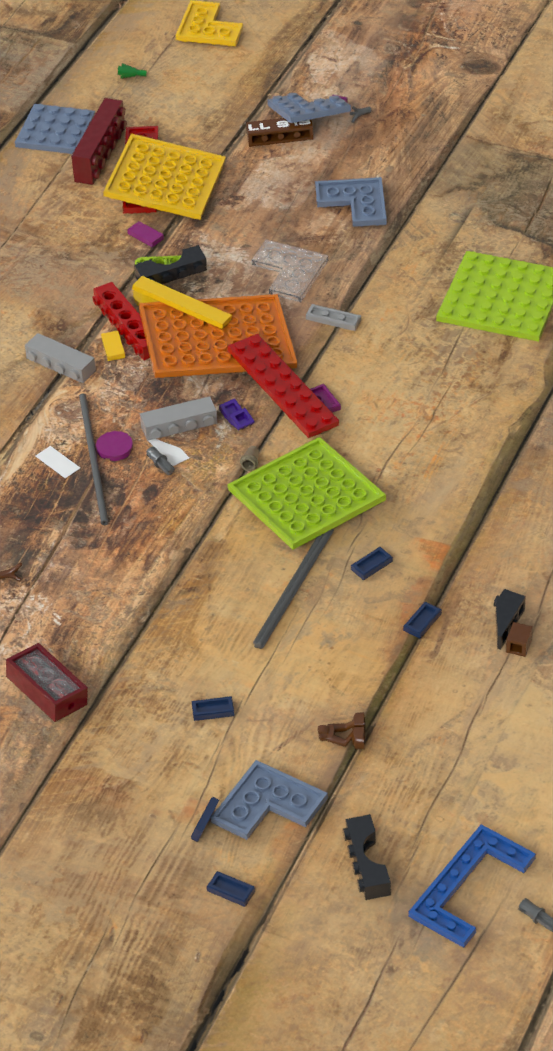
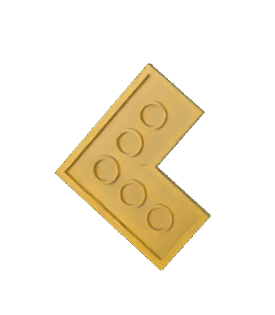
(200, 25)

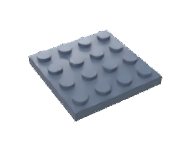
(54, 128)

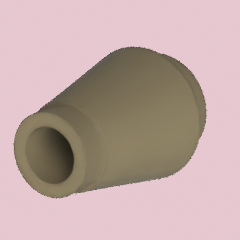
(249, 460)

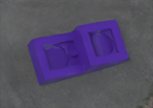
(235, 414)

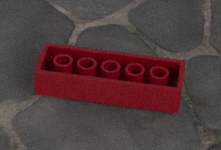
(98, 141)

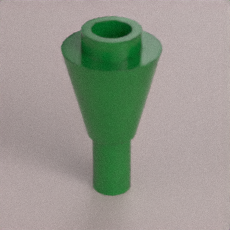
(128, 71)

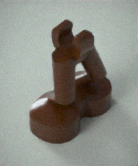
(328, 731)

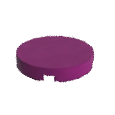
(114, 445)

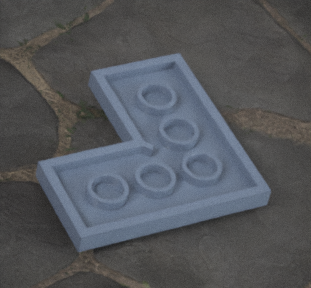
(297, 109)
(362, 194)
(263, 791)

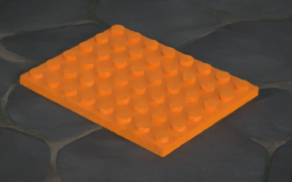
(191, 346)

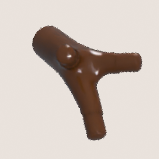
(10, 573)

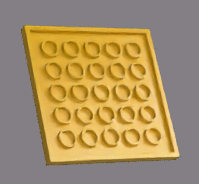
(165, 176)

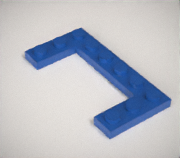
(429, 906)

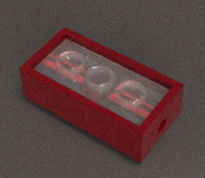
(46, 682)

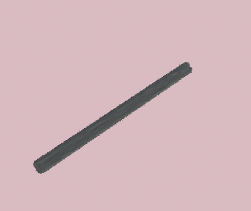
(291, 589)

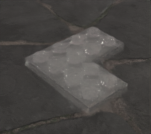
(296, 267)

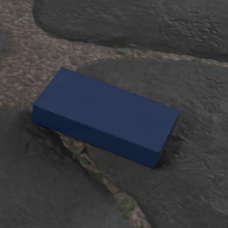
(371, 563)
(422, 620)
(212, 708)
(204, 819)
(231, 888)

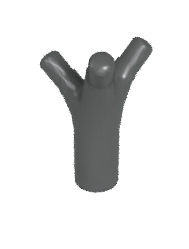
(358, 112)

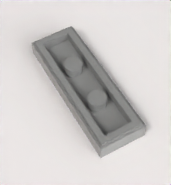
(333, 317)

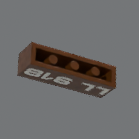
(278, 131)

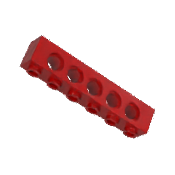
(122, 316)

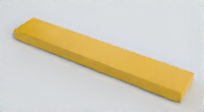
(182, 302)

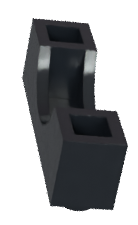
(190, 263)
(373, 877)

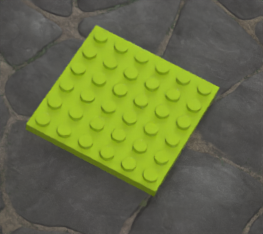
(499, 296)
(306, 492)

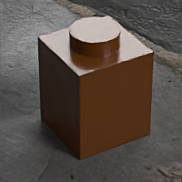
(519, 639)

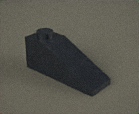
(508, 610)

